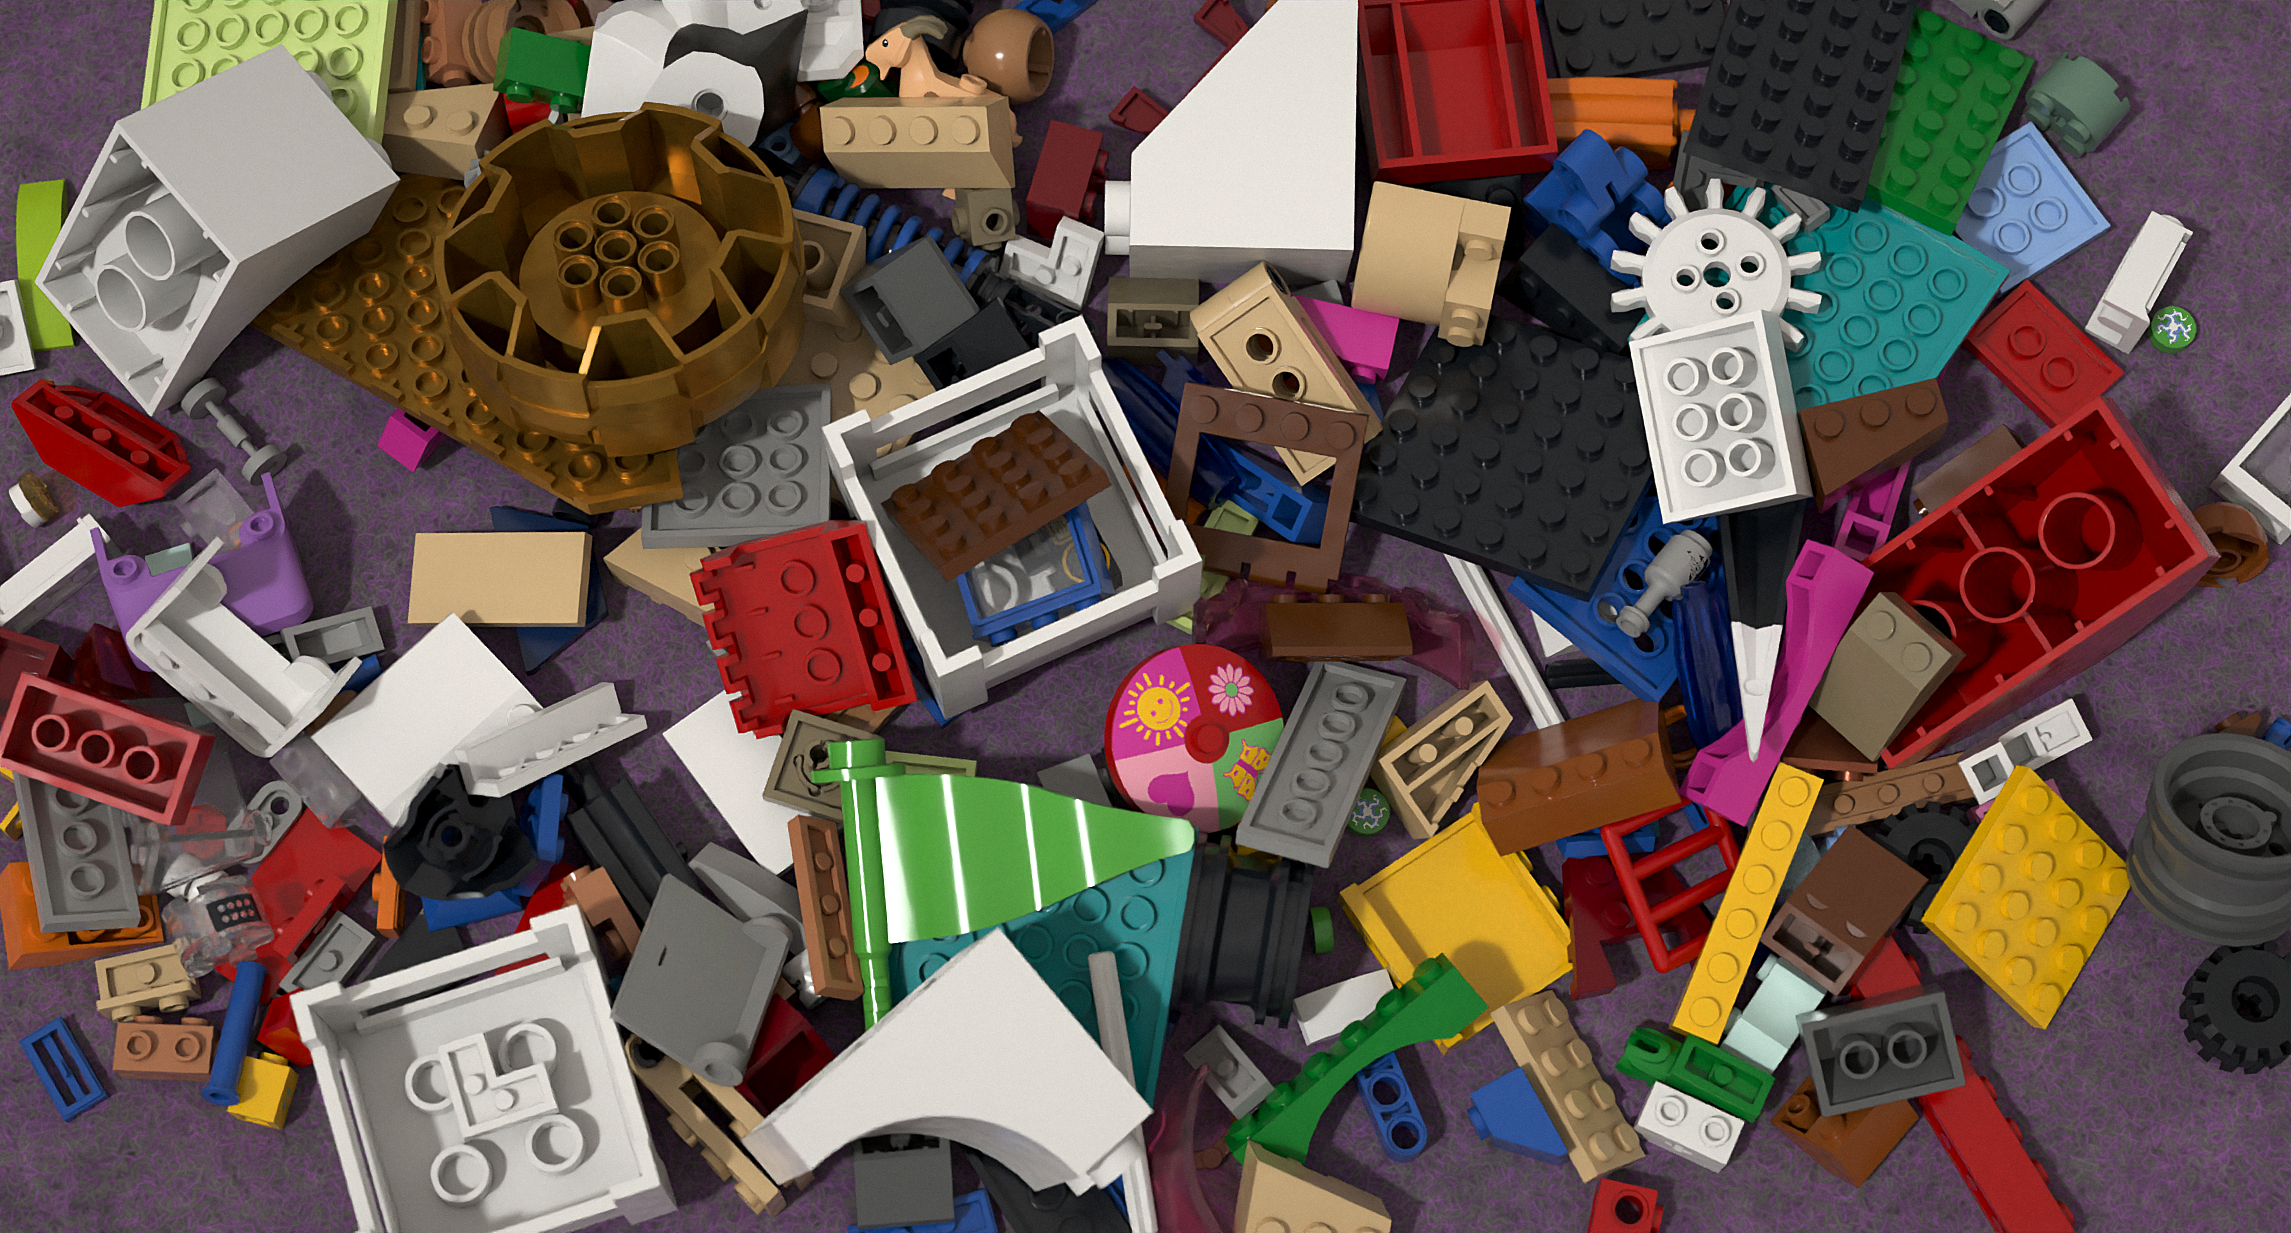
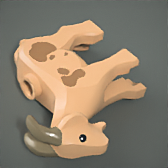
(906, 49)

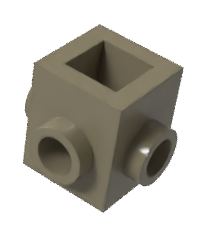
(985, 216)

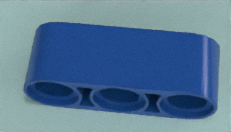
(1390, 1117)

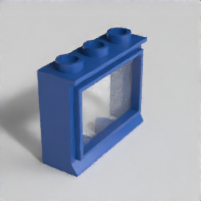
(1037, 579)

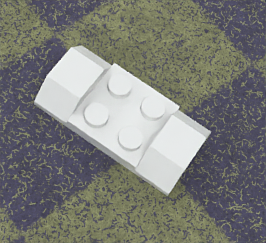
(831, 40)

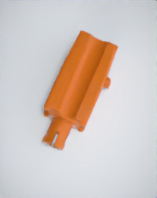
(1623, 112)

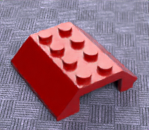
(803, 625)

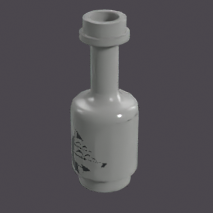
(1676, 564)

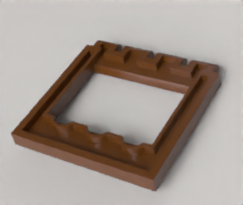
(1277, 424)

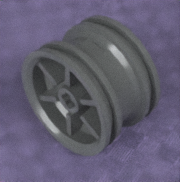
(2217, 840)

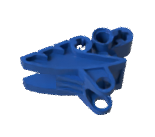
(1593, 199)

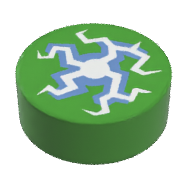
(2171, 330)
(1369, 814)
(1320, 930)

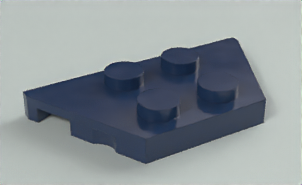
(542, 643)

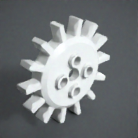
(1679, 252)

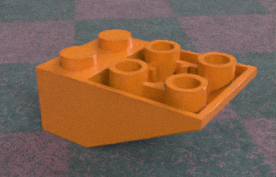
(32, 949)

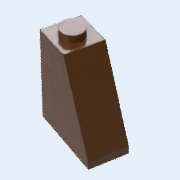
(1966, 469)

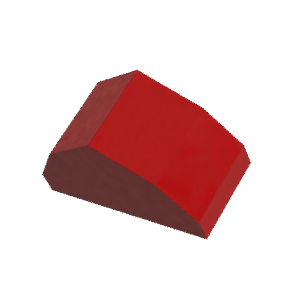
(2040, 571)

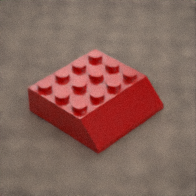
(1453, 90)

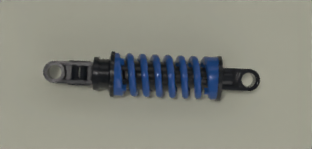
(815, 193)

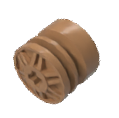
(496, 17)

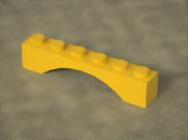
(1746, 904)

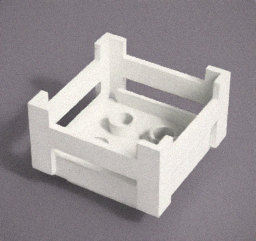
(934, 610)
(528, 1178)

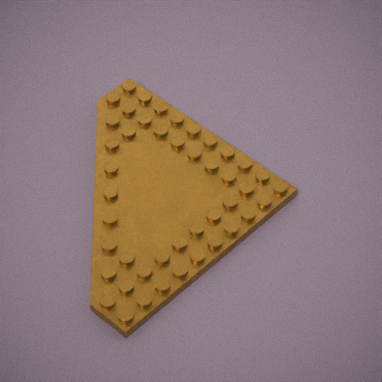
(381, 324)

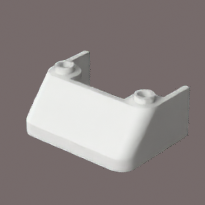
(228, 666)

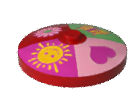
(1192, 735)

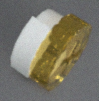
(33, 499)

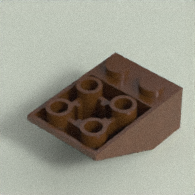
(1844, 911)

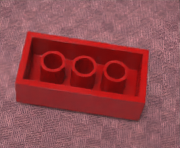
(103, 749)

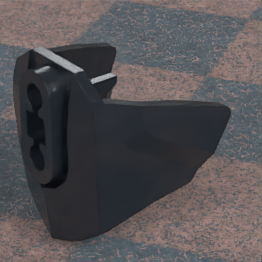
(481, 857)

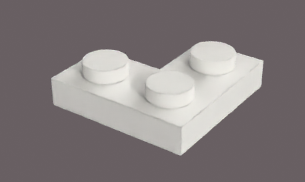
(1058, 271)
(491, 1101)

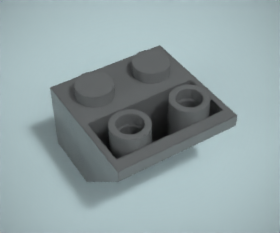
(909, 299)
(902, 1180)

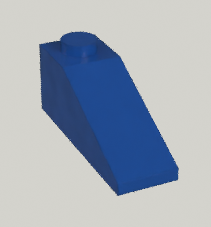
(1278, 497)

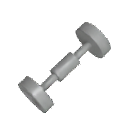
(205, 399)

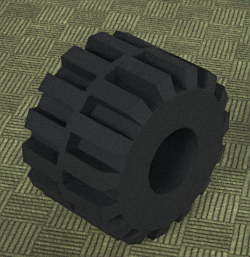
(1930, 838)
(2222, 986)

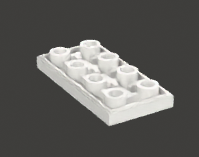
(733, 775)

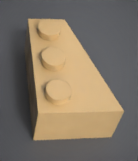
(443, 129)
(661, 573)

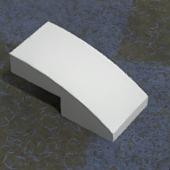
(1332, 1008)

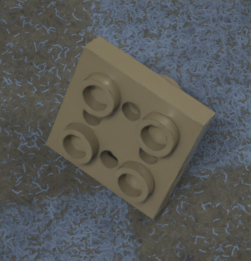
(790, 785)

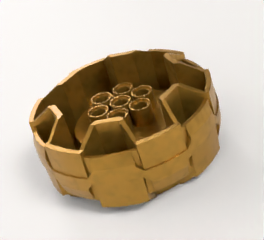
(622, 278)

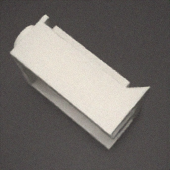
(2125, 305)

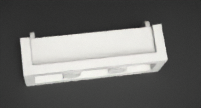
(52, 577)

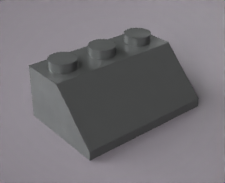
(1880, 1050)

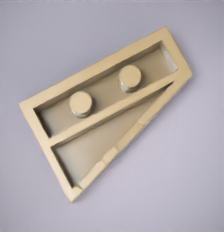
(1437, 755)
(1289, 1198)

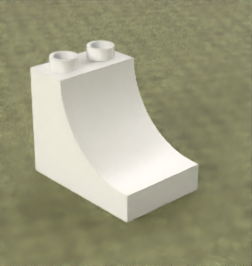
(209, 218)
(976, 1061)

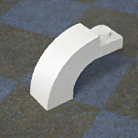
(2022, 743)

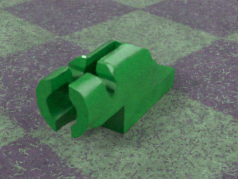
(1696, 1071)

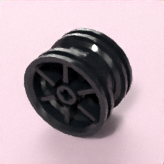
(1242, 931)

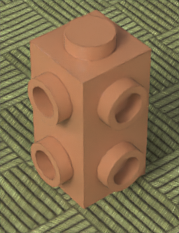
(442, 41)
(165, 1050)

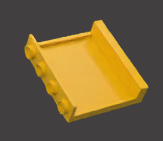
(1470, 906)

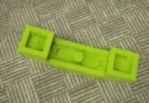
(39, 220)

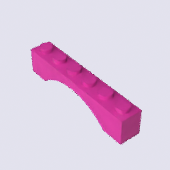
(1871, 512)
(1820, 603)

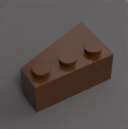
(1868, 435)

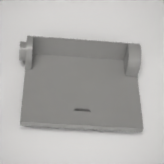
(709, 984)

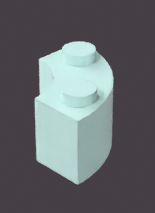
(1768, 1022)

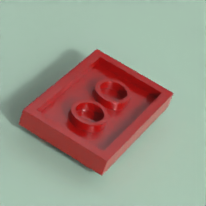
(2041, 355)

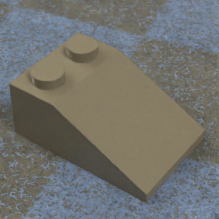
(1883, 673)

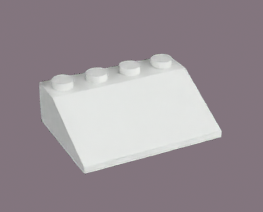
(1720, 417)
(419, 713)

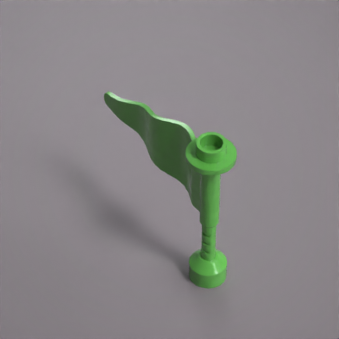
(969, 852)

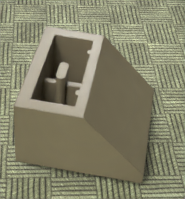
(1151, 317)

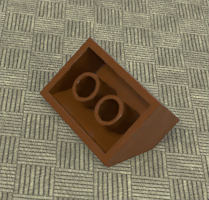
(1333, 629)

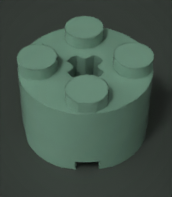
(2076, 104)

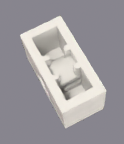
(1688, 1127)

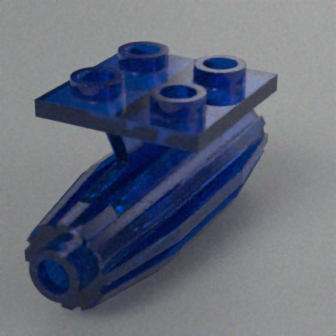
(1153, 418)
(1706, 662)

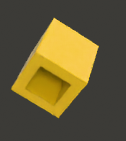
(265, 1091)

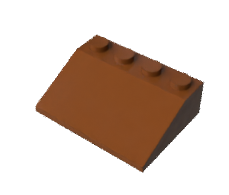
(1577, 776)

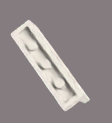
(546, 741)

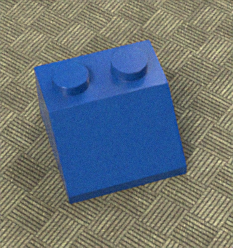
(1516, 1119)

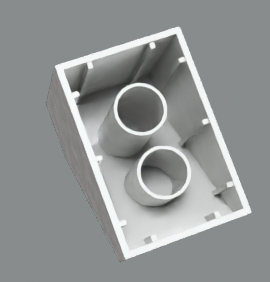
(1252, 160)

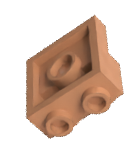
(603, 908)

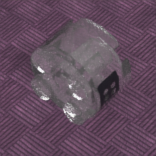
(218, 925)

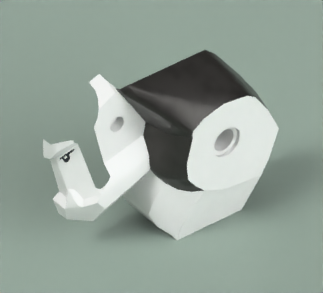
(700, 55)

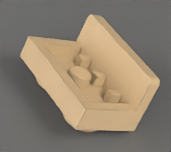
(144, 983)

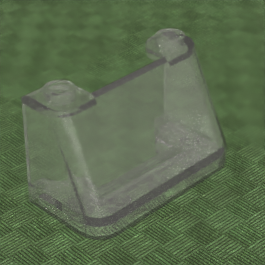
(218, 825)

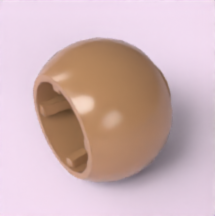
(1011, 54)

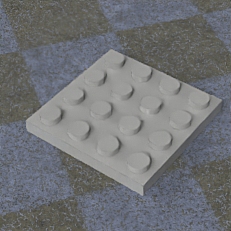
(750, 473)

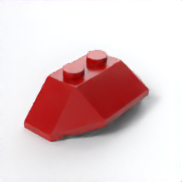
(101, 442)

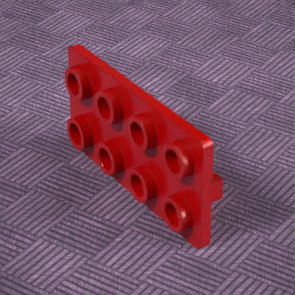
(302, 888)

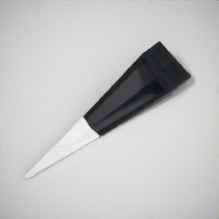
(1757, 558)

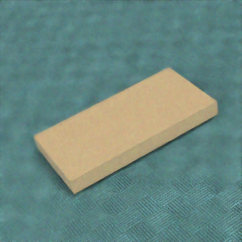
(501, 579)
(1568, 1085)

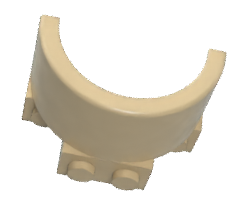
(1431, 260)

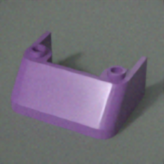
(261, 577)

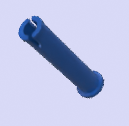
(235, 1035)

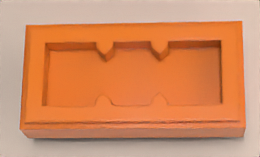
(391, 902)

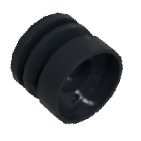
(953, 13)

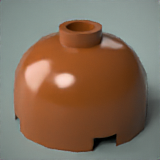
(2237, 538)

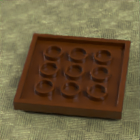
(994, 494)

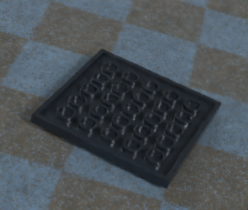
(1512, 457)

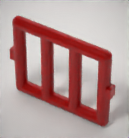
(1631, 874)

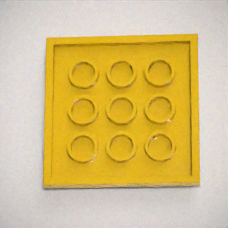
(2029, 897)

